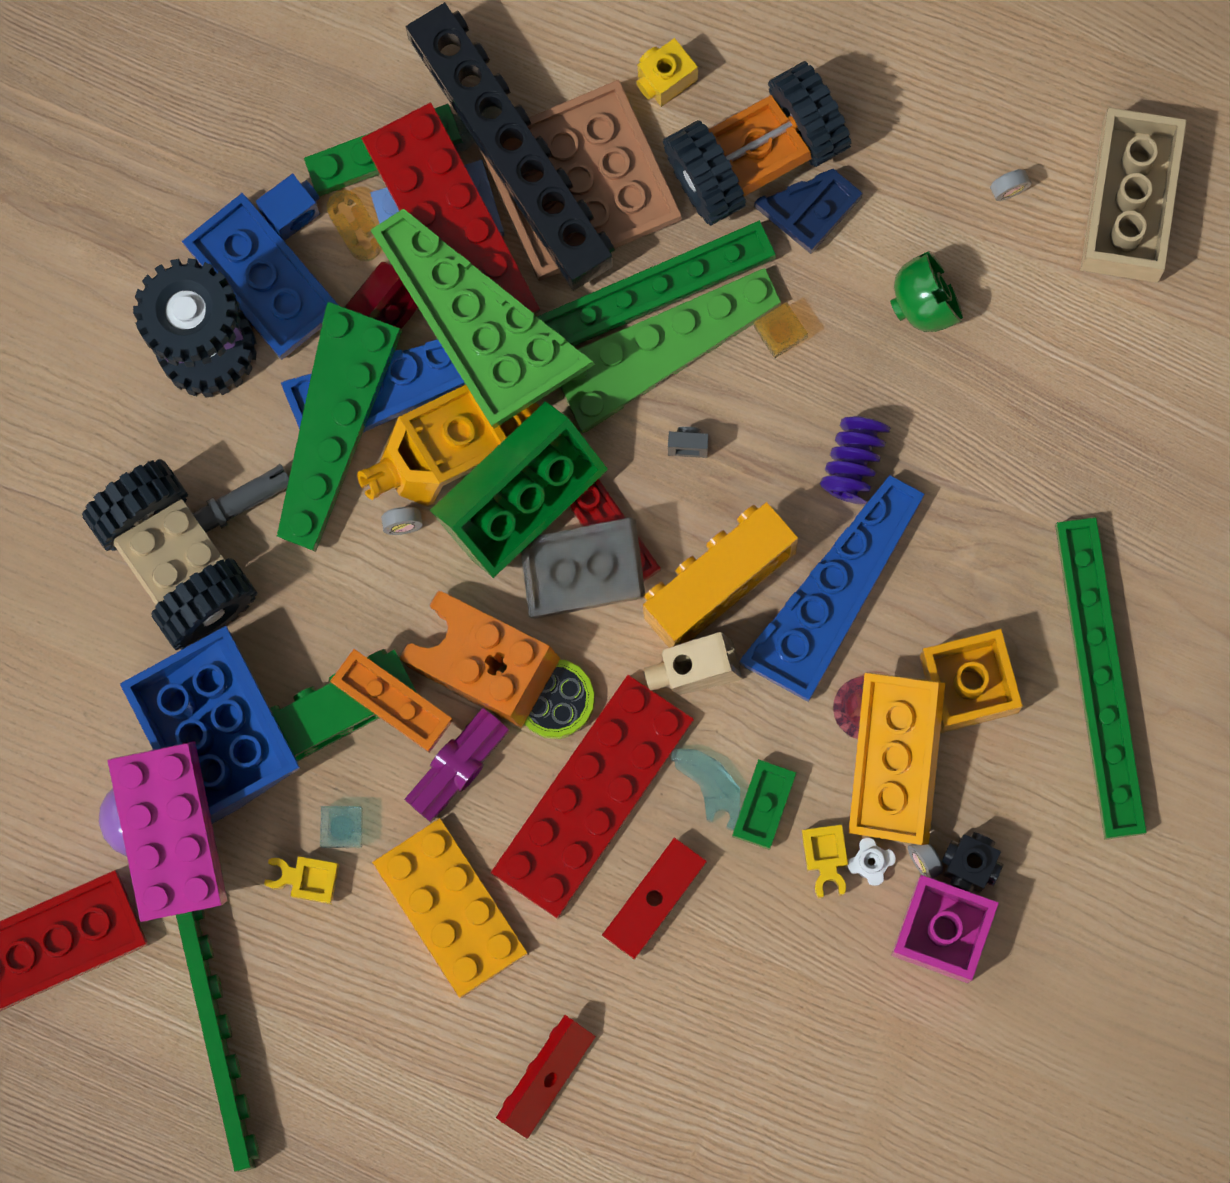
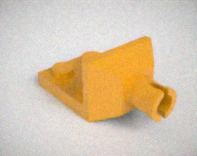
(432, 448)

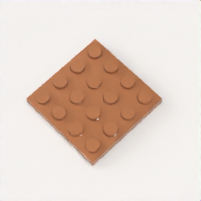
(609, 168)

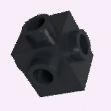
(961, 873)

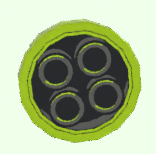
(563, 704)

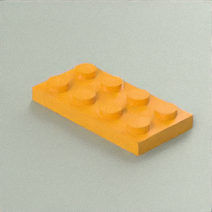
(896, 758)
(450, 908)

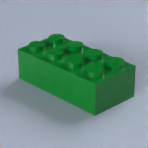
(519, 489)

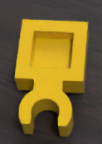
(825, 852)
(310, 879)

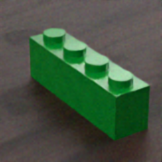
(329, 713)

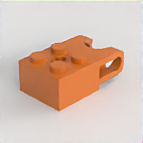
(475, 651)

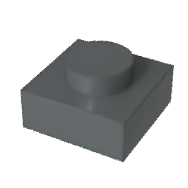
(688, 443)

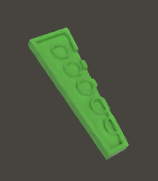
(662, 345)

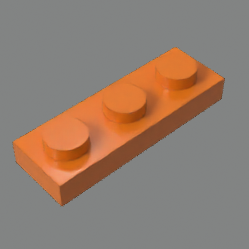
(391, 700)

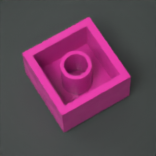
(944, 929)

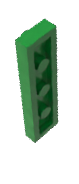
(351, 162)

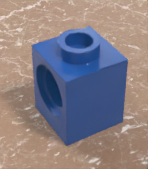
(289, 206)

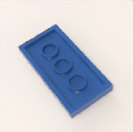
(265, 274)

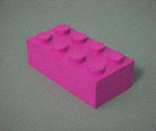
(167, 831)

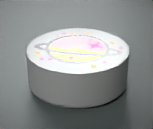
(1010, 184)
(401, 521)
(926, 860)

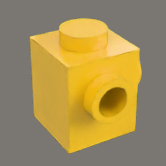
(665, 72)

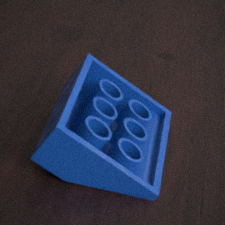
(215, 701)

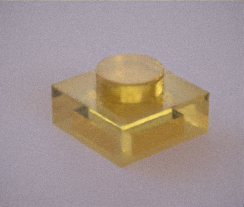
(780, 330)

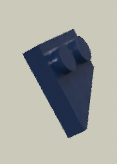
(811, 208)

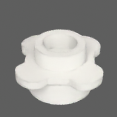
(860, 865)

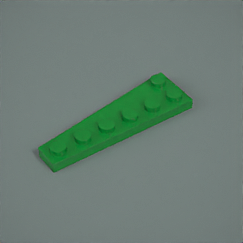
(340, 396)

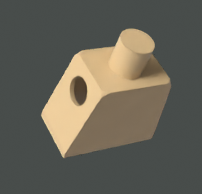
(712, 665)

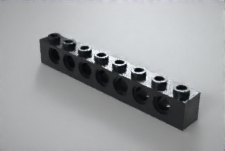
(576, 263)

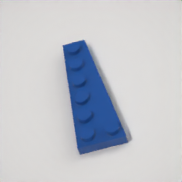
(410, 382)
(817, 617)

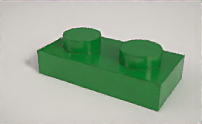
(764, 804)

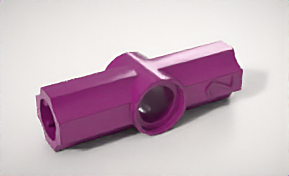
(457, 765)

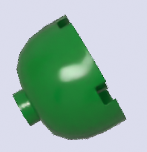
(925, 296)

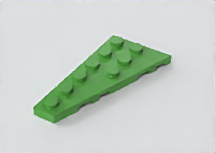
(489, 335)

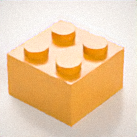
(976, 679)

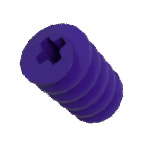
(852, 458)

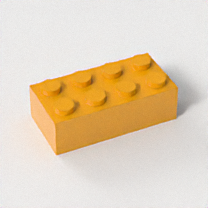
(720, 576)

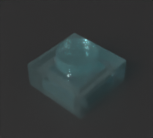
(341, 827)

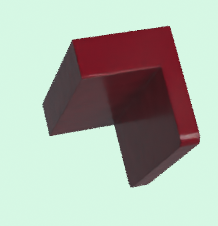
(384, 297)

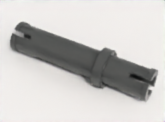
(241, 499)

